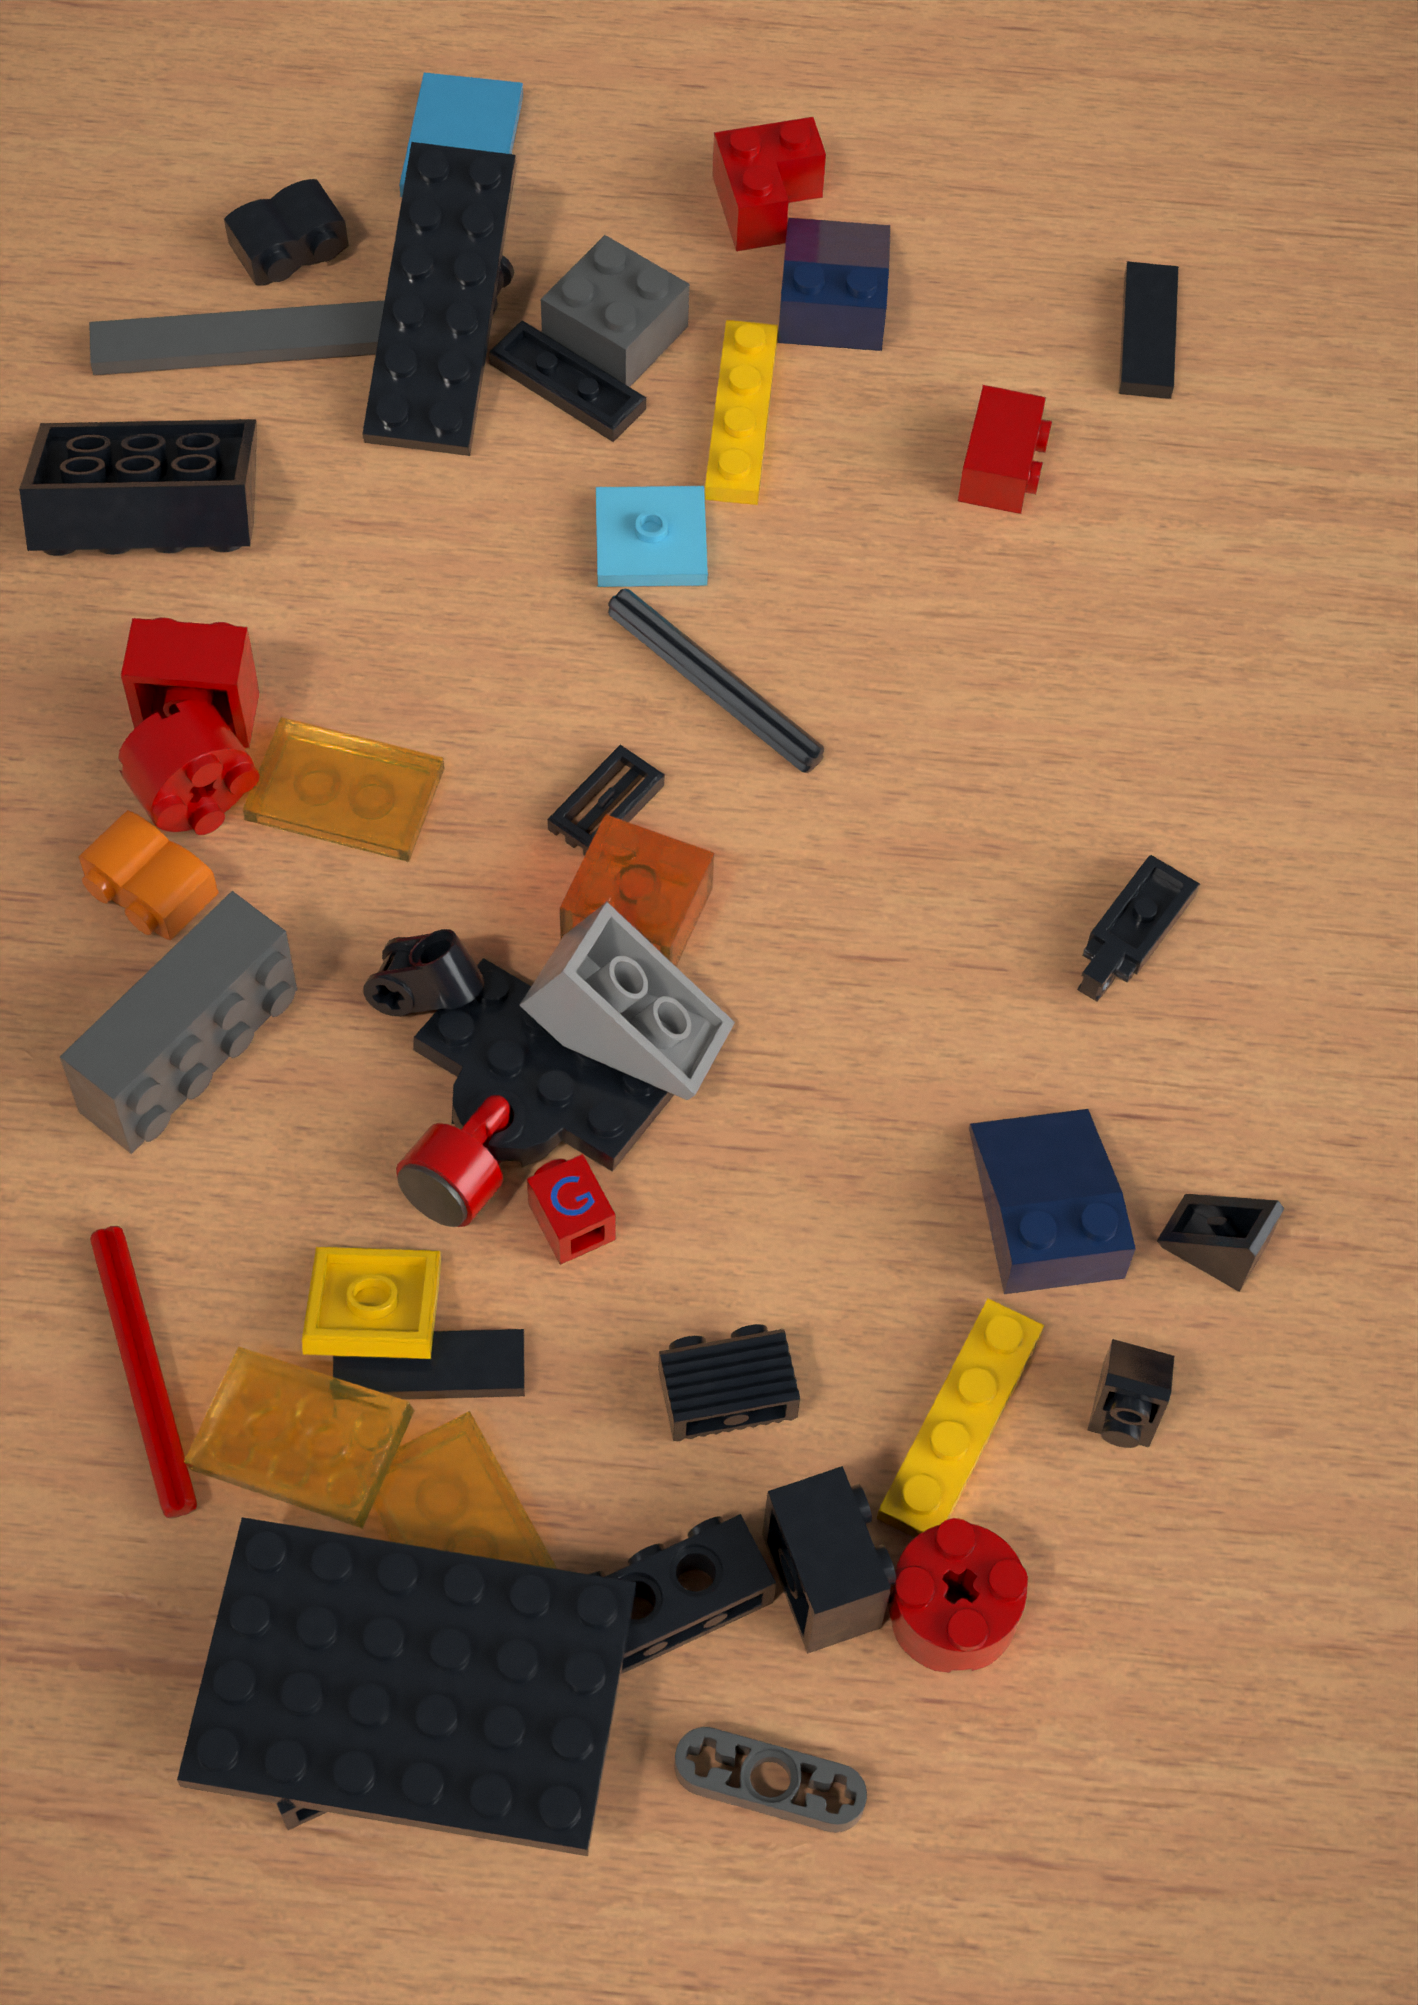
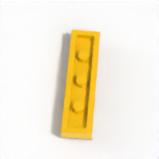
(741, 412)
(960, 1420)

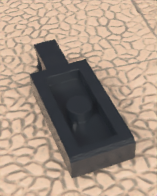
(1135, 925)

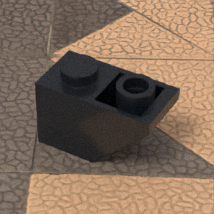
(1131, 1394)

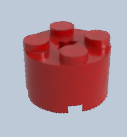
(187, 768)
(951, 1561)

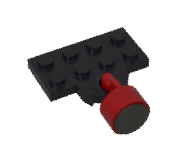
(513, 1102)

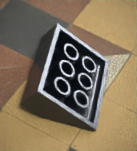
(140, 486)

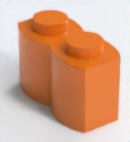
(147, 875)

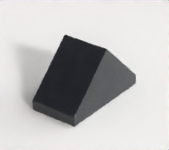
(1221, 1234)

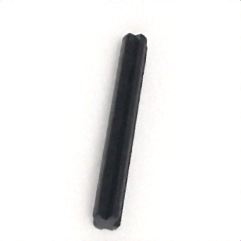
(716, 680)

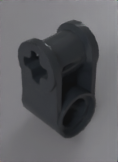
(424, 975)

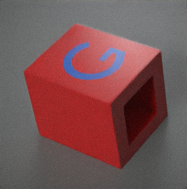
(571, 1208)

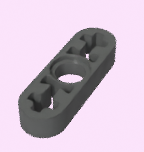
(823, 1774)

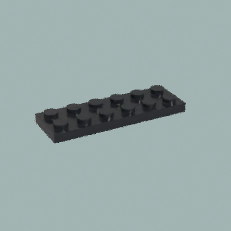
(440, 299)

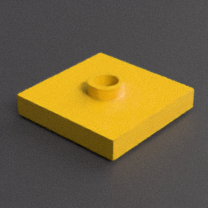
(372, 1303)

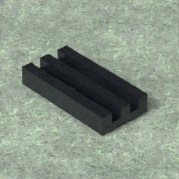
(579, 834)

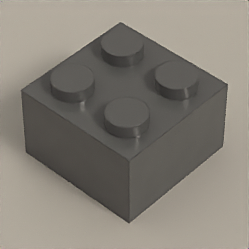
(616, 310)

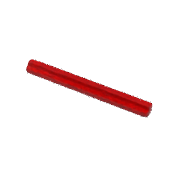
(143, 1372)

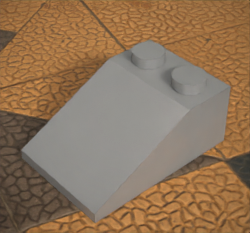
(627, 1005)

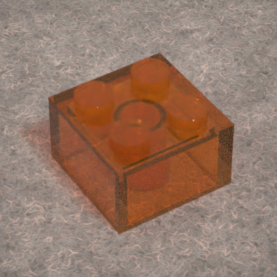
(646, 879)

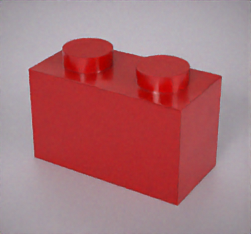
(1002, 449)

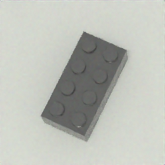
(181, 1023)

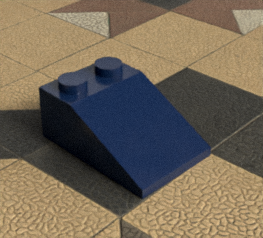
(834, 284)
(1051, 1201)

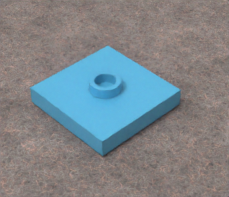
(651, 536)

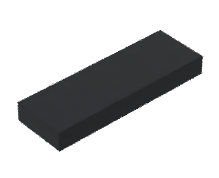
(1148, 330)
(567, 380)
(459, 1367)

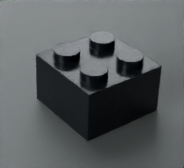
(827, 1558)

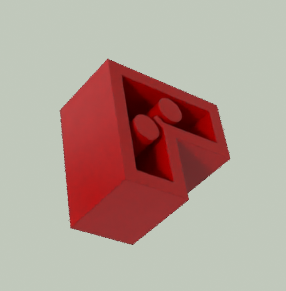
(764, 171)

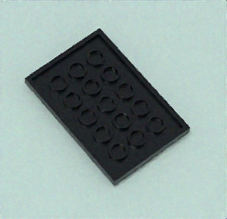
(410, 1686)

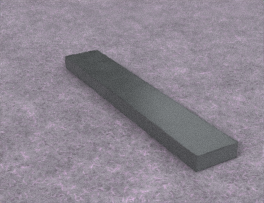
(235, 337)

